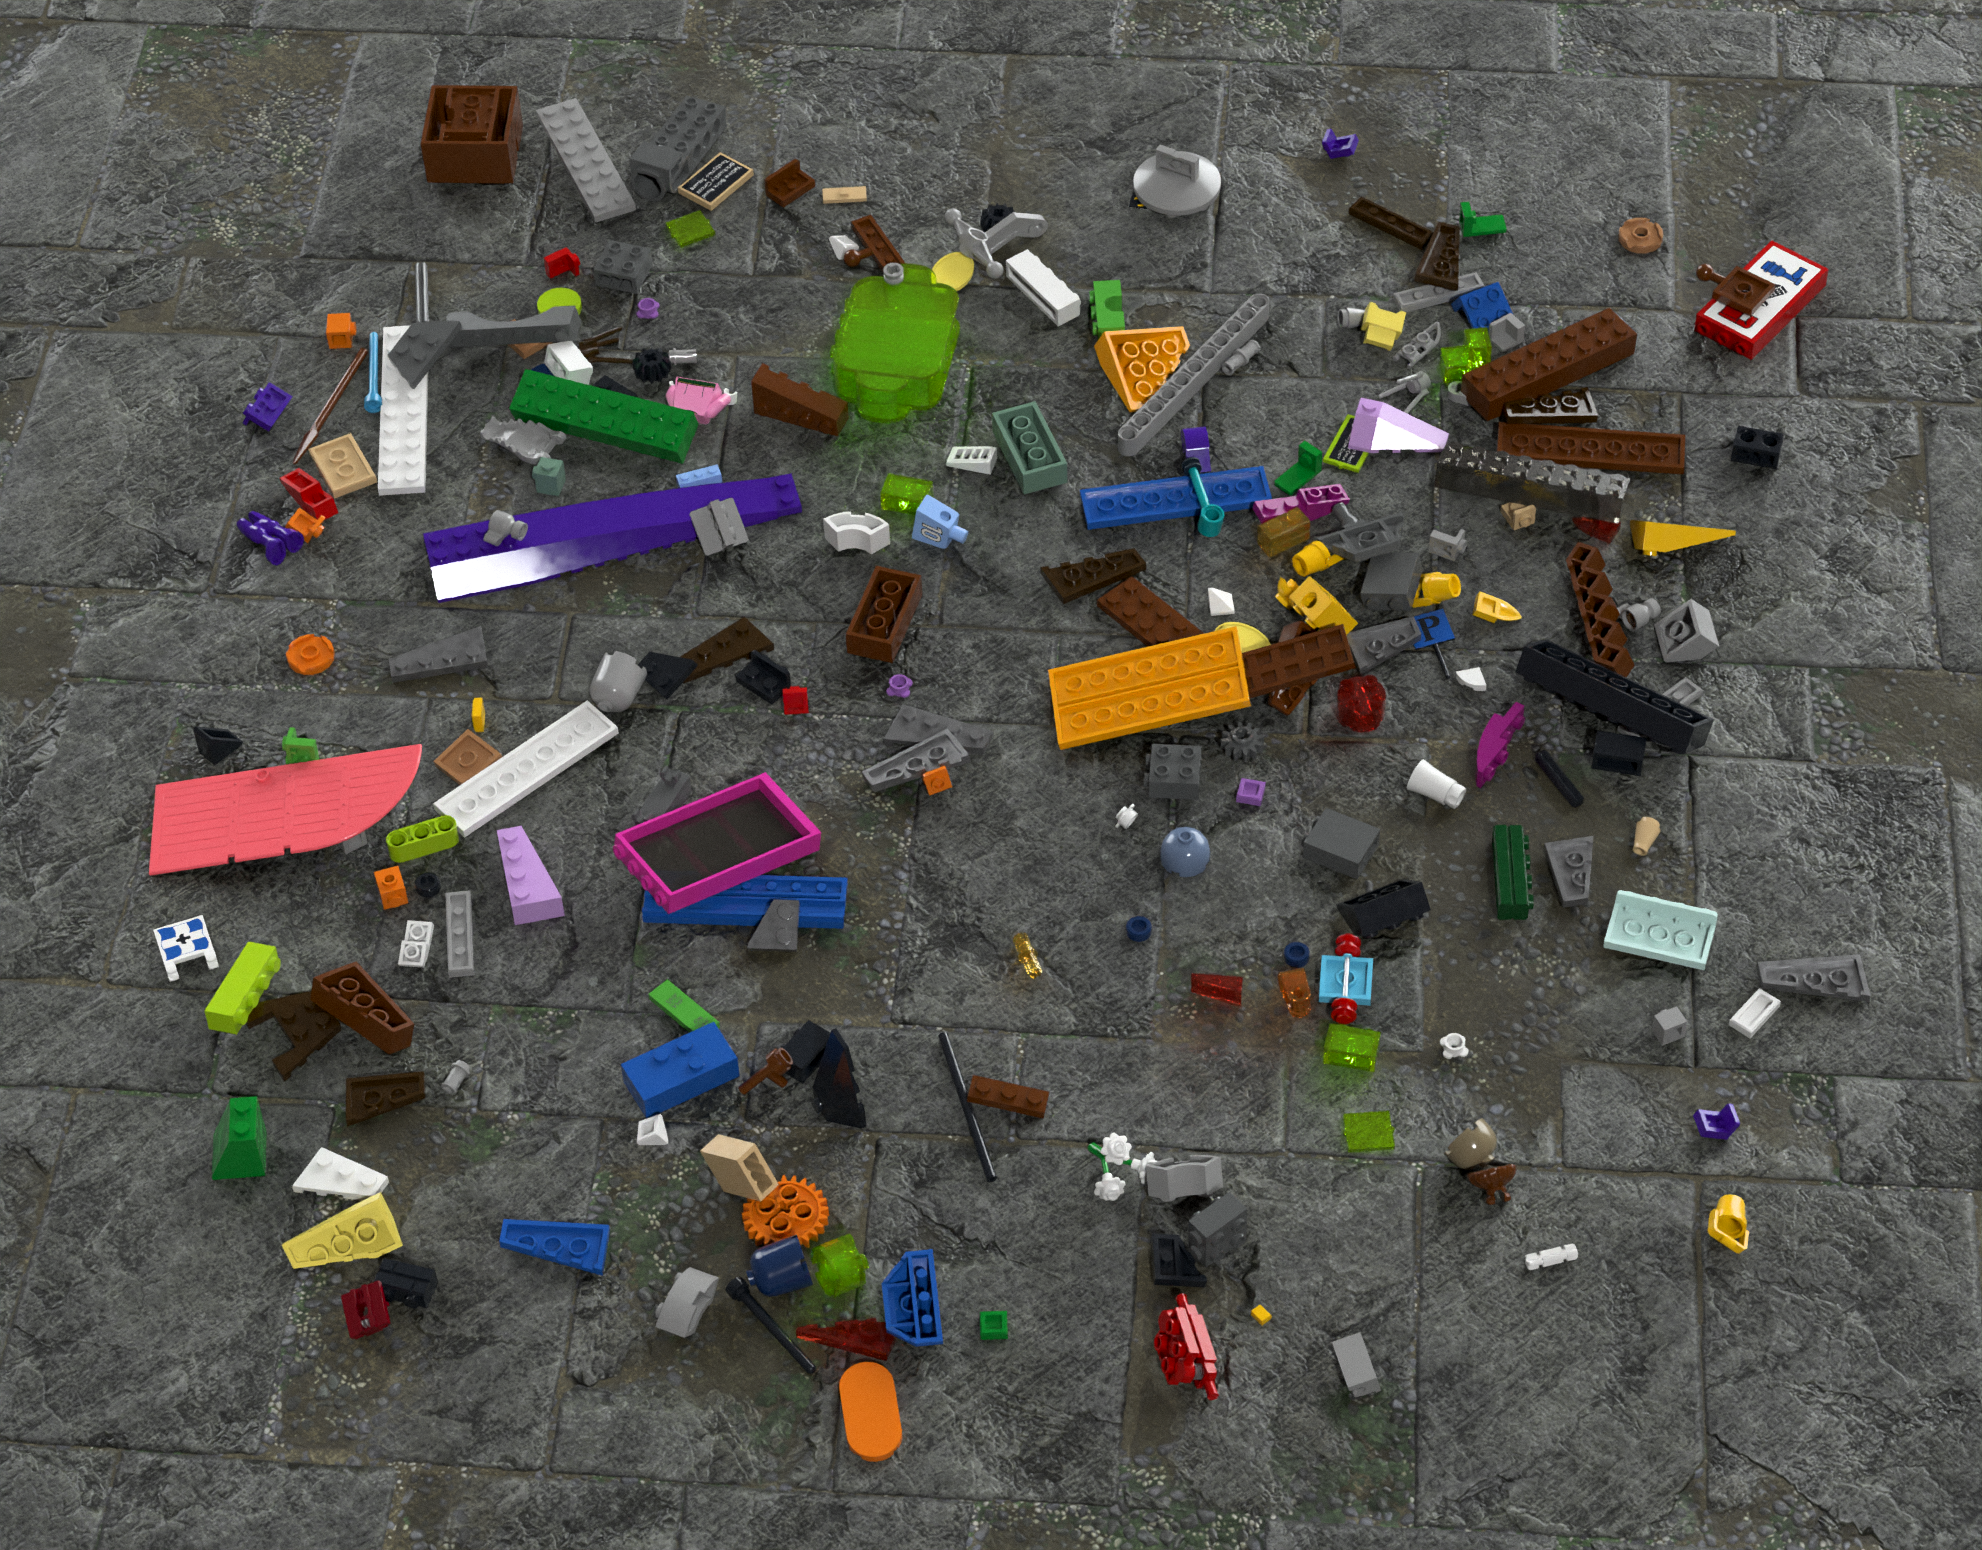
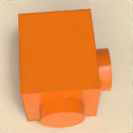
(340, 330)
(391, 887)

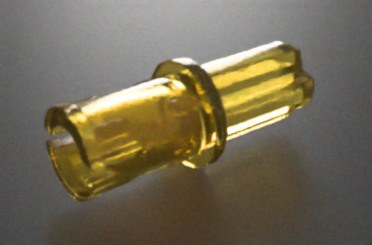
(1027, 955)

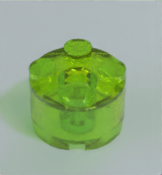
(839, 1265)

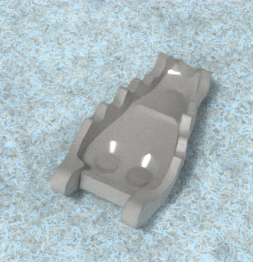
(524, 440)

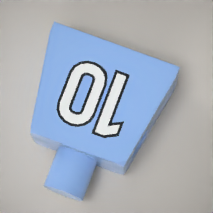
(937, 524)

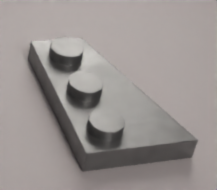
(1571, 868)

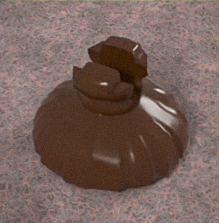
(1493, 1180)

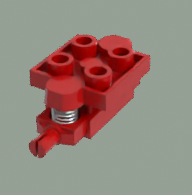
(1186, 1348)

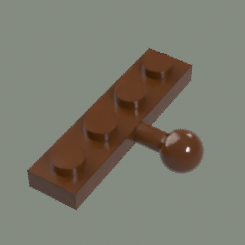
(875, 242)

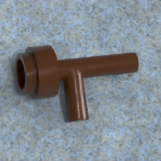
(778, 1064)

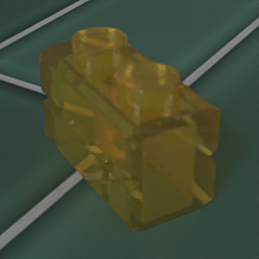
(1283, 532)

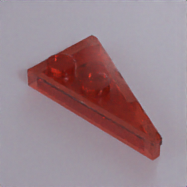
(855, 1336)

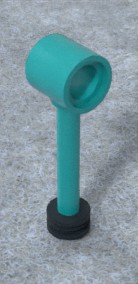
(1211, 514)

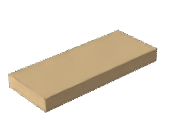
(844, 194)

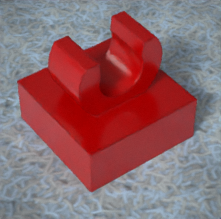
(795, 700)

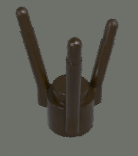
(590, 348)

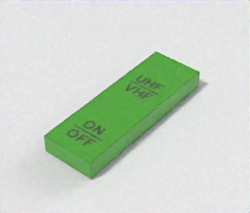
(680, 1007)

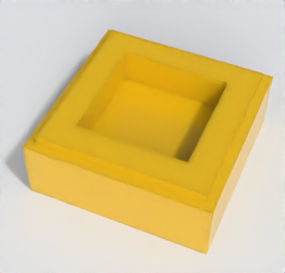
(478, 714)

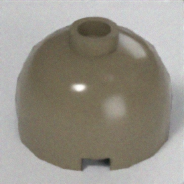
(1473, 1147)

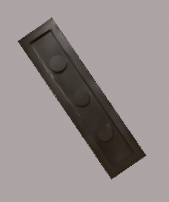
(1391, 223)

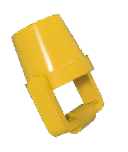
(1314, 558)
(1436, 588)
(1729, 1223)

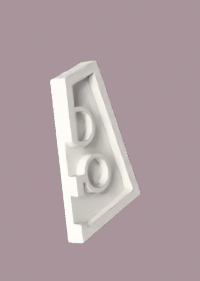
(339, 1176)

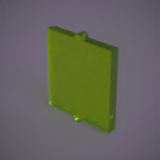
(690, 228)
(1368, 1131)

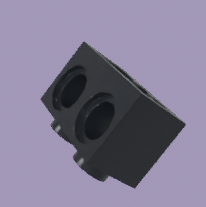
(1757, 447)

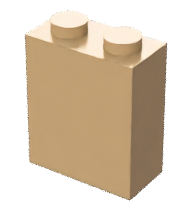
(739, 1167)

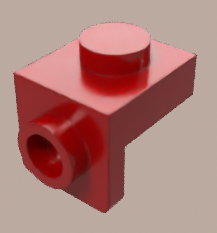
(561, 262)

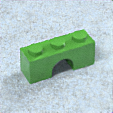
(1107, 307)

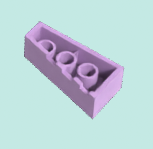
(528, 882)

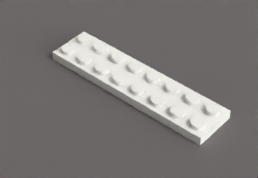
(526, 768)

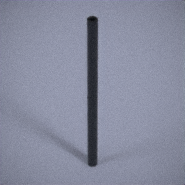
(967, 1107)

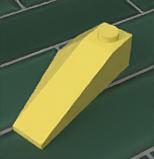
(353, 1234)

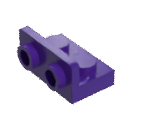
(267, 407)

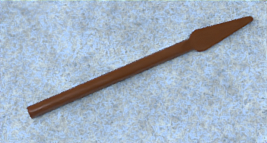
(313, 433)

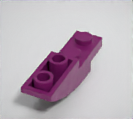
(1312, 501)
(1494, 742)

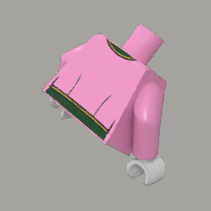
(699, 397)

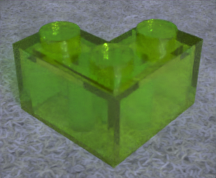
(1462, 359)

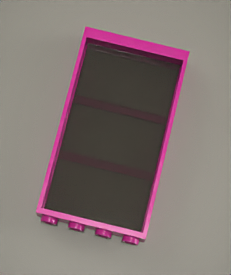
(716, 842)

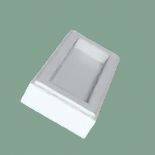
(1754, 1013)

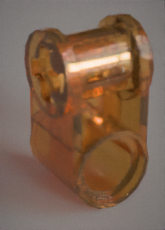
(1296, 991)

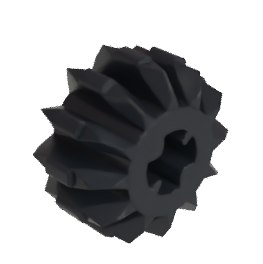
(994, 215)
(651, 365)

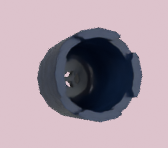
(778, 1268)

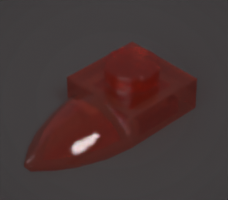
(1597, 528)

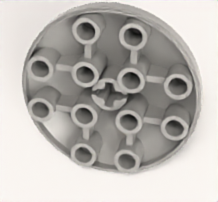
(1176, 182)

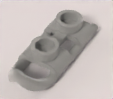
(1421, 340)

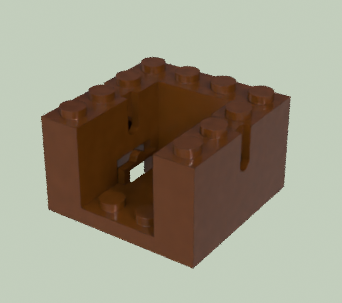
(472, 134)

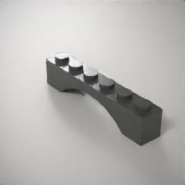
(553, 325)

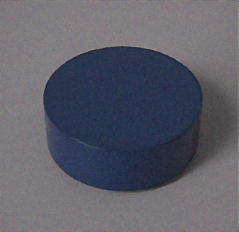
(1138, 929)
(1296, 954)

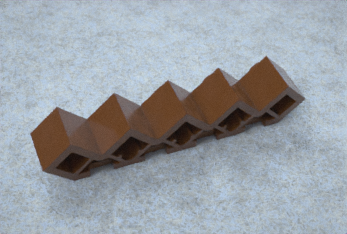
(1598, 609)

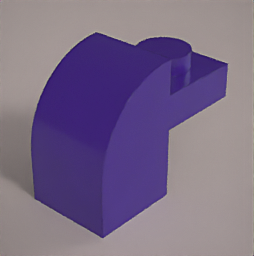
(1196, 444)

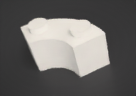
(856, 531)

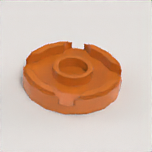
(310, 654)

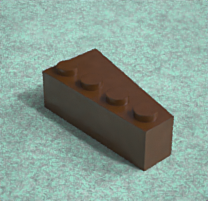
(797, 403)
(363, 1006)

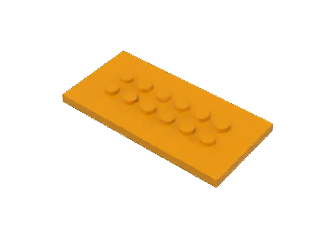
(1148, 688)

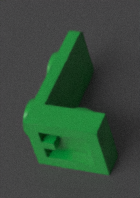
(1476, 226)
(1306, 468)

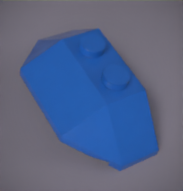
(912, 1300)

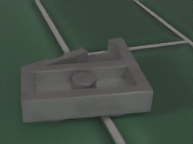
(778, 928)

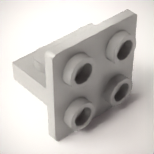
(718, 526)

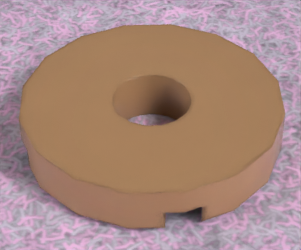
(1640, 244)

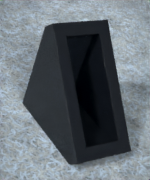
(215, 743)

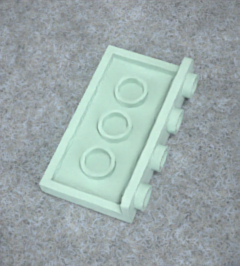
(1661, 929)

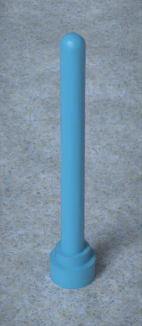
(373, 400)

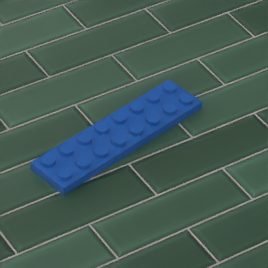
(1172, 497)

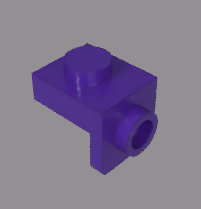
(1339, 146)
(1717, 1124)

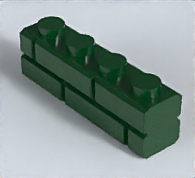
(1511, 872)

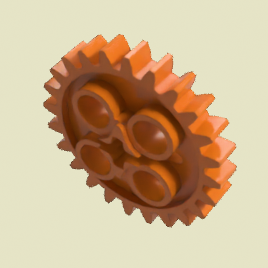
(787, 1213)

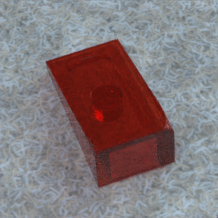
(1218, 987)

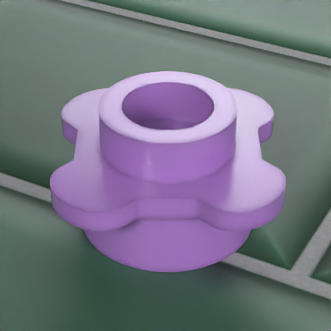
(647, 308)
(899, 686)

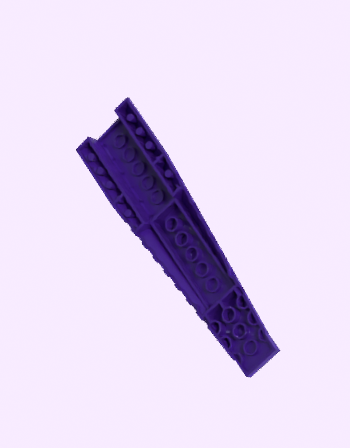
(590, 534)

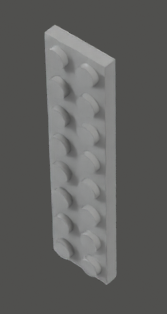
(585, 160)

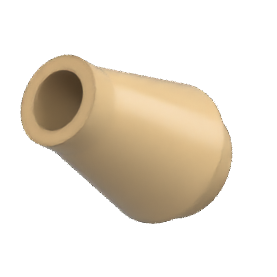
(1646, 832)

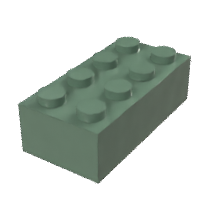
(1029, 447)

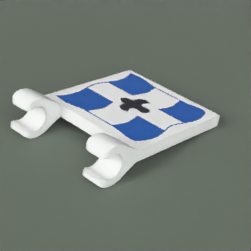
(185, 942)

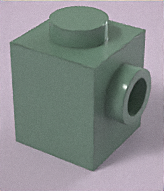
(549, 476)

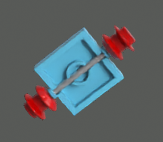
(1346, 979)

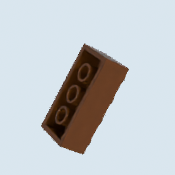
(884, 614)

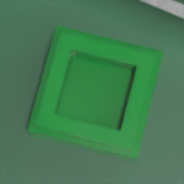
(993, 1325)

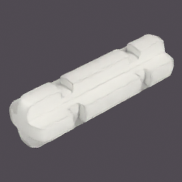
(1551, 1256)

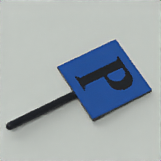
(1434, 631)

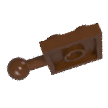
(1731, 286)

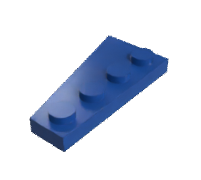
(564, 1243)

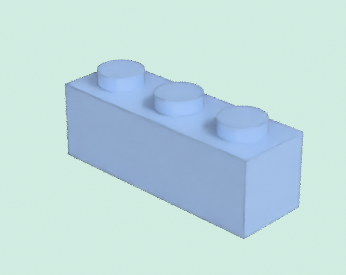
(699, 477)

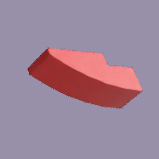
(309, 494)

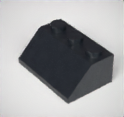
(1385, 907)

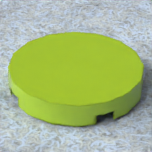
(558, 297)

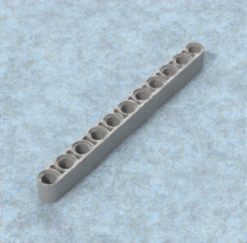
(1193, 375)

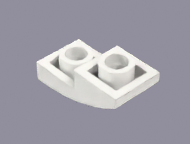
(416, 944)

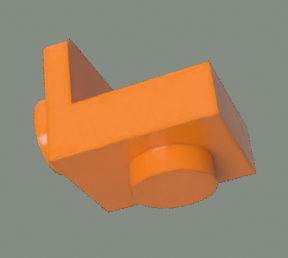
(306, 524)
(936, 780)

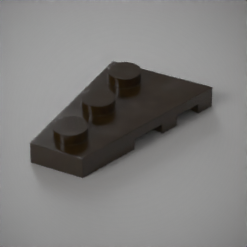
(381, 1094)

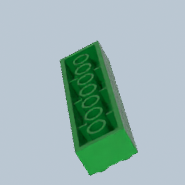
(604, 416)

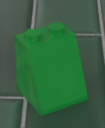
(240, 1141)

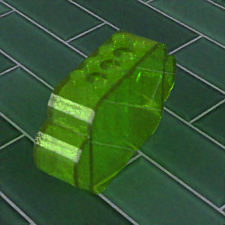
(895, 344)

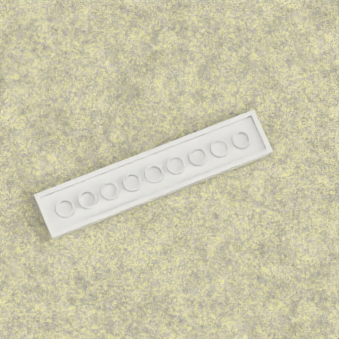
(401, 426)

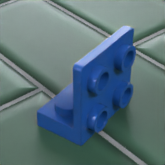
(1483, 305)

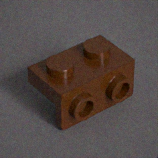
(788, 183)

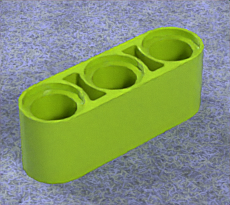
(422, 839)

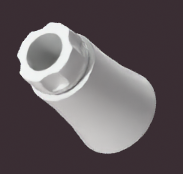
(1435, 785)

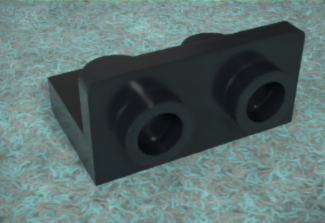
(764, 677)

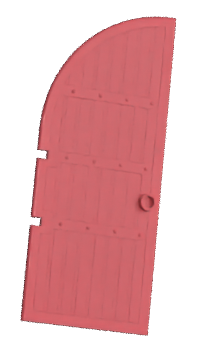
(276, 808)

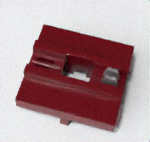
(354, 1304)

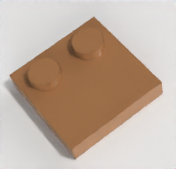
(466, 757)

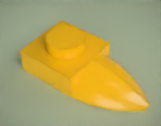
(1493, 608)

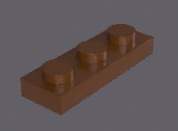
(1008, 1096)

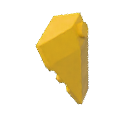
(1669, 537)

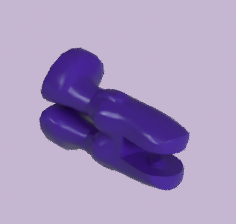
(261, 531)

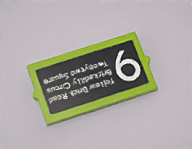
(1340, 454)

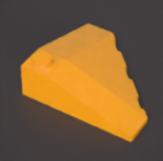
(1140, 360)

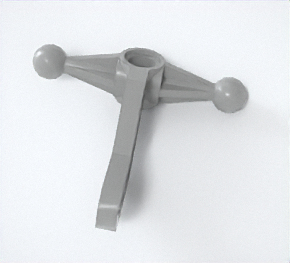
(981, 244)

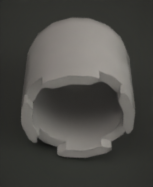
(616, 682)

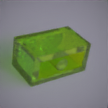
(904, 493)
(1351, 1047)

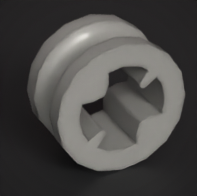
(893, 273)

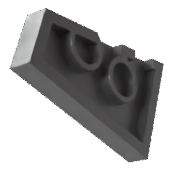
(1382, 642)

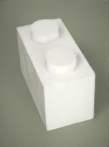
(568, 362)

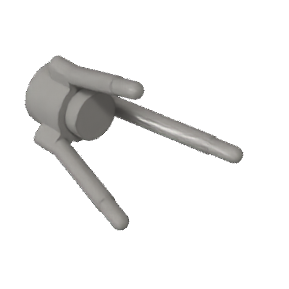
(1415, 383)

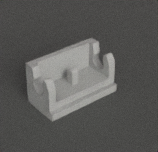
(1356, 1365)

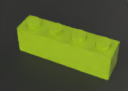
(242, 988)

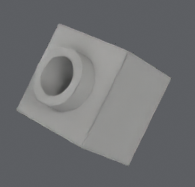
(1669, 1025)

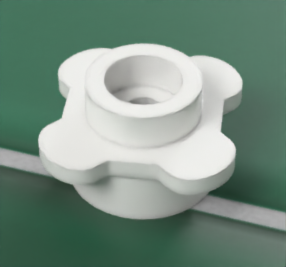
(1126, 816)
(1454, 1040)

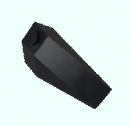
(836, 1087)

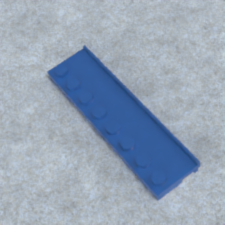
(745, 904)

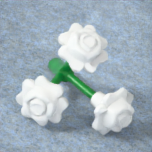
(1117, 1151)

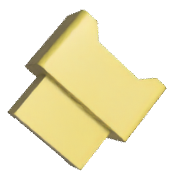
(1382, 326)

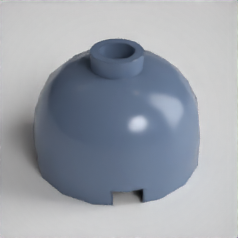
(1185, 852)

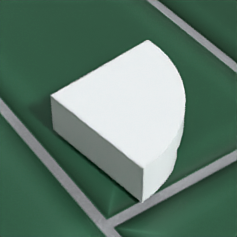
(1471, 678)

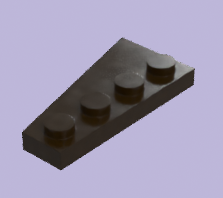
(1092, 574)

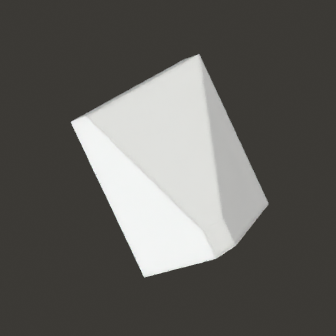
(842, 244)
(1220, 602)
(652, 1131)

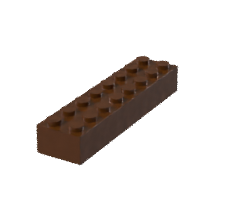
(1549, 363)

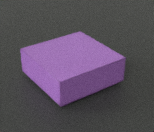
(1250, 792)

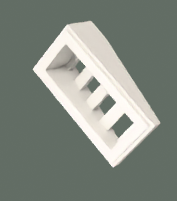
(984, 459)

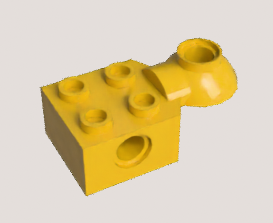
(1315, 603)

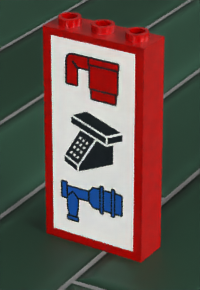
(1796, 285)

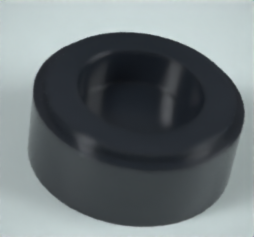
(427, 884)

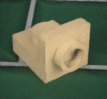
(1518, 514)

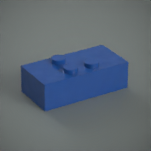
(680, 1070)

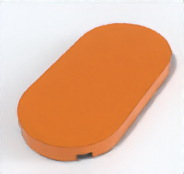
(870, 1411)

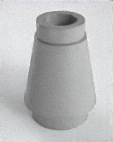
(1350, 317)

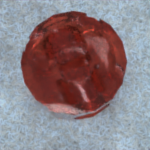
(1361, 703)

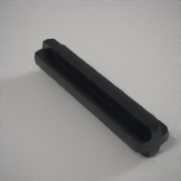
(1559, 778)

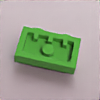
(299, 749)

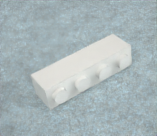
(1043, 287)

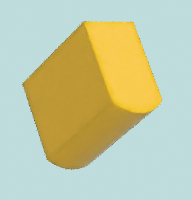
(1261, 1315)

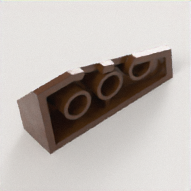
(1288, 698)

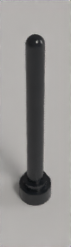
(739, 1290)

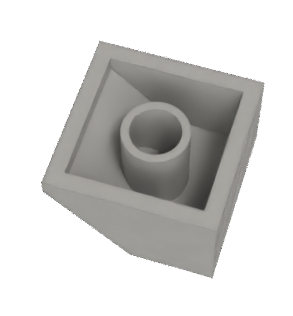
(1686, 633)

